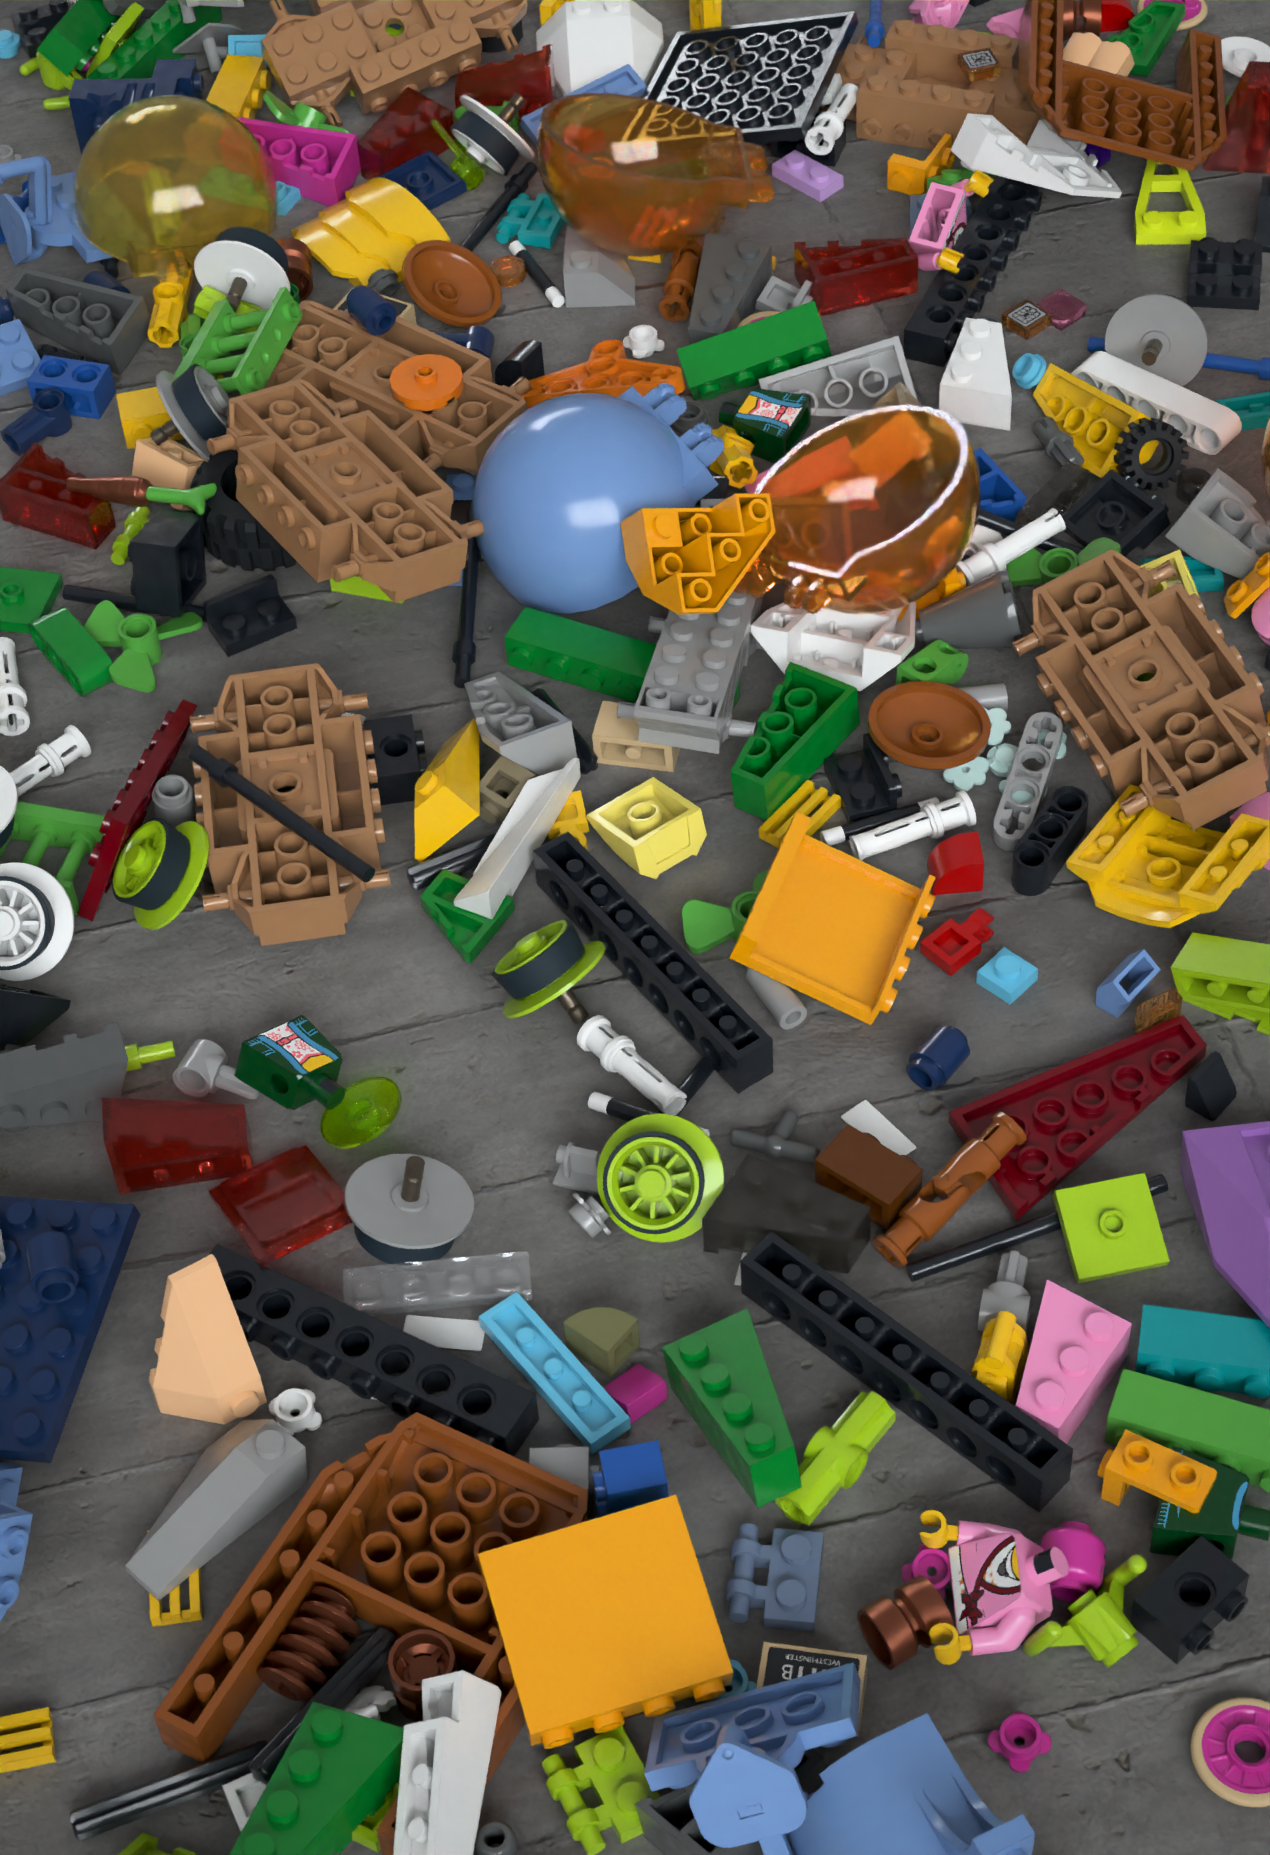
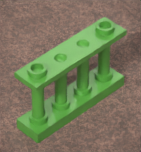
(264, 347)
(59, 828)

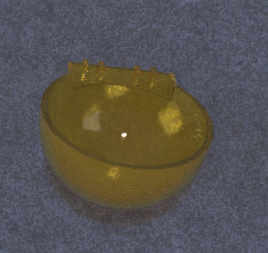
(169, 181)

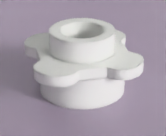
(643, 341)
(296, 1401)

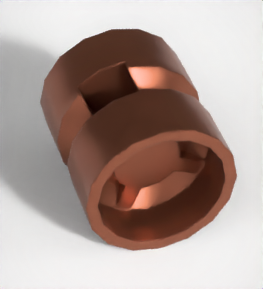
(1088, 20)
(299, 265)
(901, 1624)
(414, 1658)

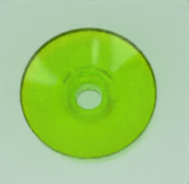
(362, 1114)

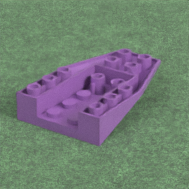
(1230, 1193)

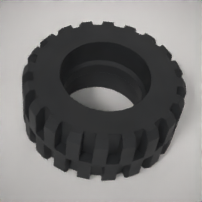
(229, 527)

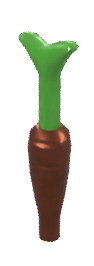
(140, 492)

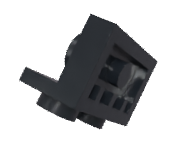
(248, 616)
(863, 781)

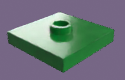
(26, 597)

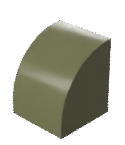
(602, 1337)

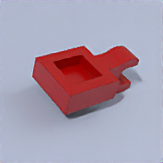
(956, 945)

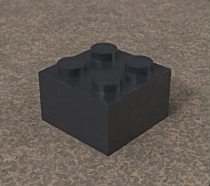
(168, 563)

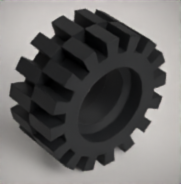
(1169, 463)

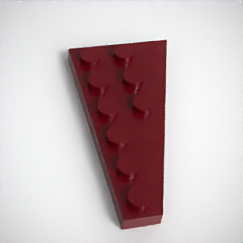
(131, 802)
(1078, 1107)

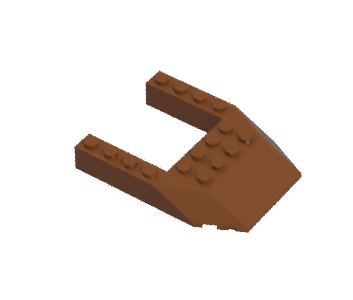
(1119, 111)
(403, 1546)

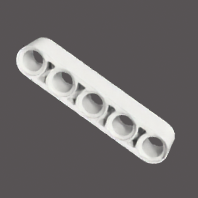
(1200, 420)

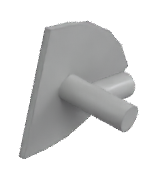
(213, 41)

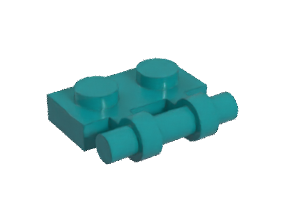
(537, 229)

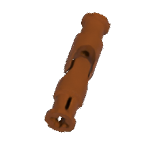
(681, 281)
(953, 1185)

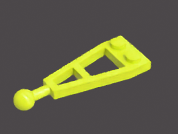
(1168, 227)

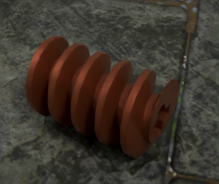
(309, 1645)

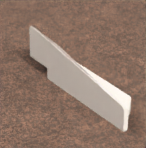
(517, 837)
(446, 1766)

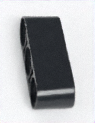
(1049, 841)

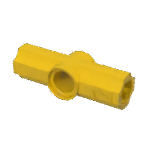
(169, 309)
(736, 458)

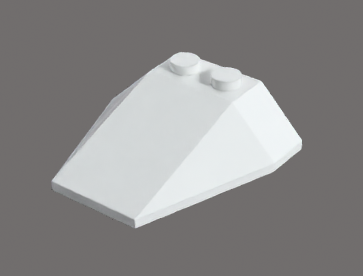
(599, 38)
(836, 643)

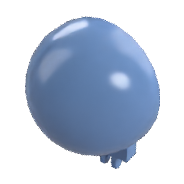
(567, 480)

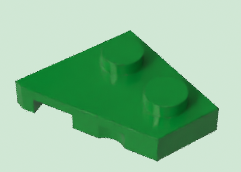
(462, 928)

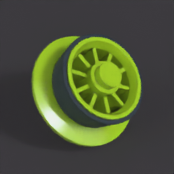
(162, 870)
(546, 968)
(659, 1177)

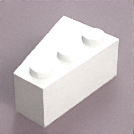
(977, 377)

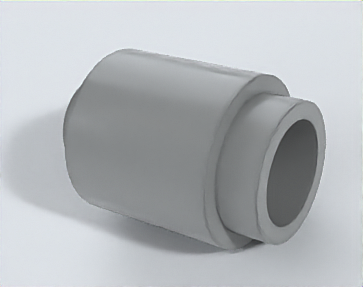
(173, 800)

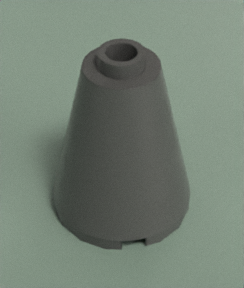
(973, 617)

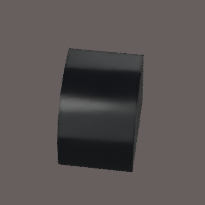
(523, 362)

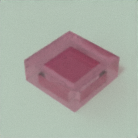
(1064, 308)

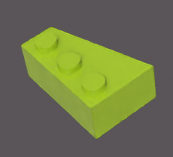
(1225, 977)

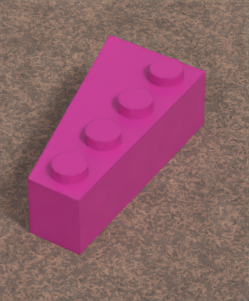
(311, 159)

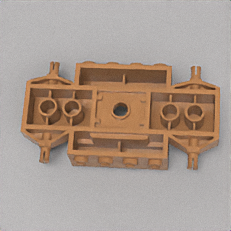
(348, 48)
(919, 91)
(350, 362)
(343, 491)
(284, 734)
(1184, 736)

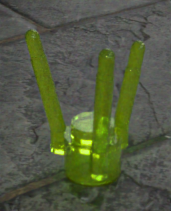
(463, 165)

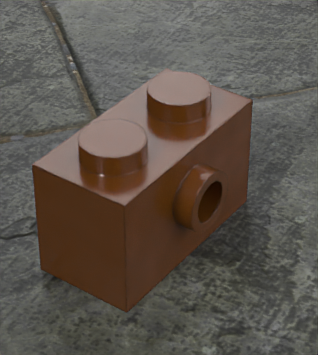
(868, 1173)

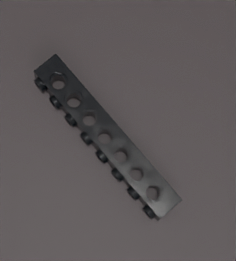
(986, 244)
(654, 962)
(386, 1349)
(907, 1372)

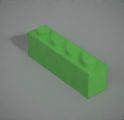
(1194, 1421)

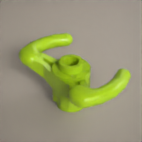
(52, 78)
(1096, 1620)

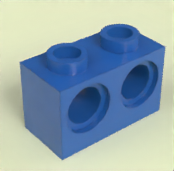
(85, 384)

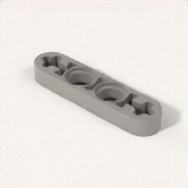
(1025, 780)

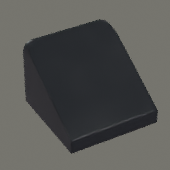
(1210, 1088)

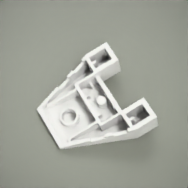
(1045, 161)

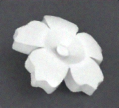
(371, 1701)

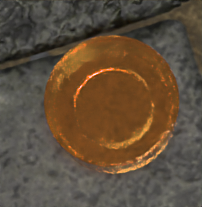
(509, 270)

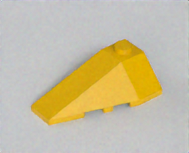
(448, 792)

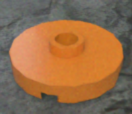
(426, 382)

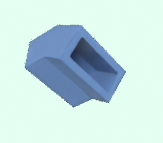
(1136, 967)

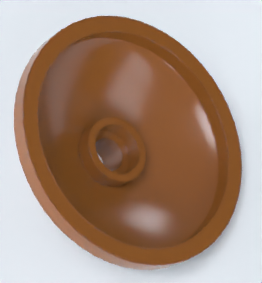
(451, 283)
(929, 725)

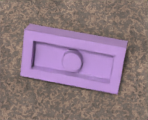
(807, 175)

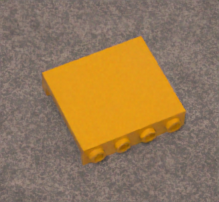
(832, 925)
(606, 1621)

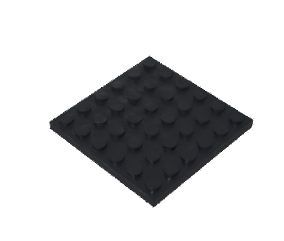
(755, 74)

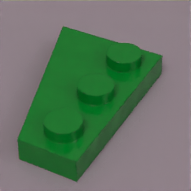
(1150, 33)

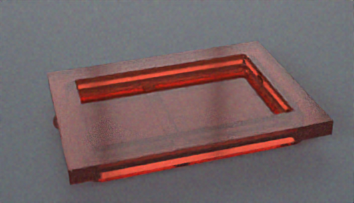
(282, 1204)

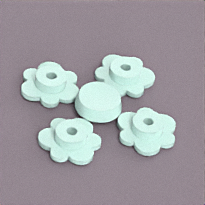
(998, 759)

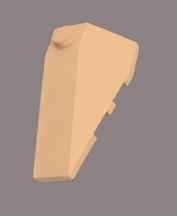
(203, 1352)

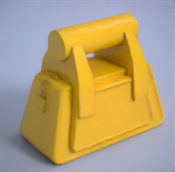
(1002, 1356)

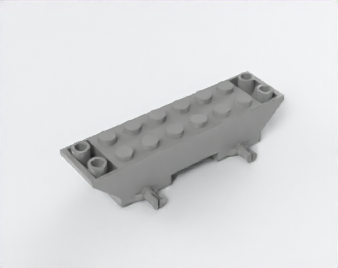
(695, 677)

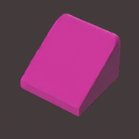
(637, 1391)

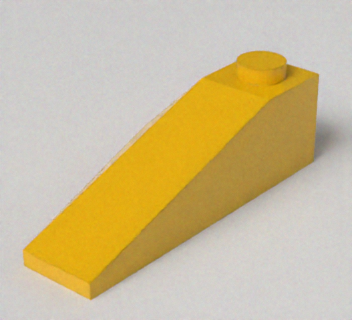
(1089, 418)

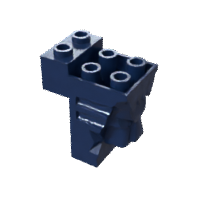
(97, 99)

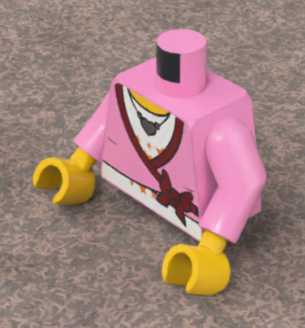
(943, 221)
(996, 1586)

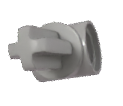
(207, 1070)
(1007, 1292)

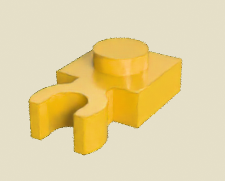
(572, 819)

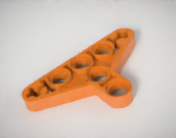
(604, 373)

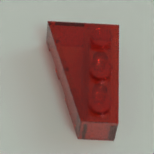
(527, 75)
(1247, 125)
(403, 133)
(856, 274)
(38, 498)
(174, 1142)

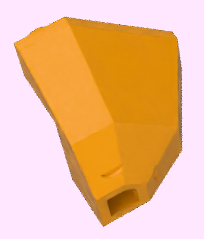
(696, 555)

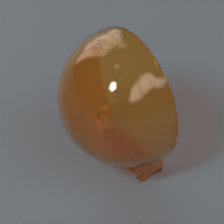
(644, 171)
(869, 512)

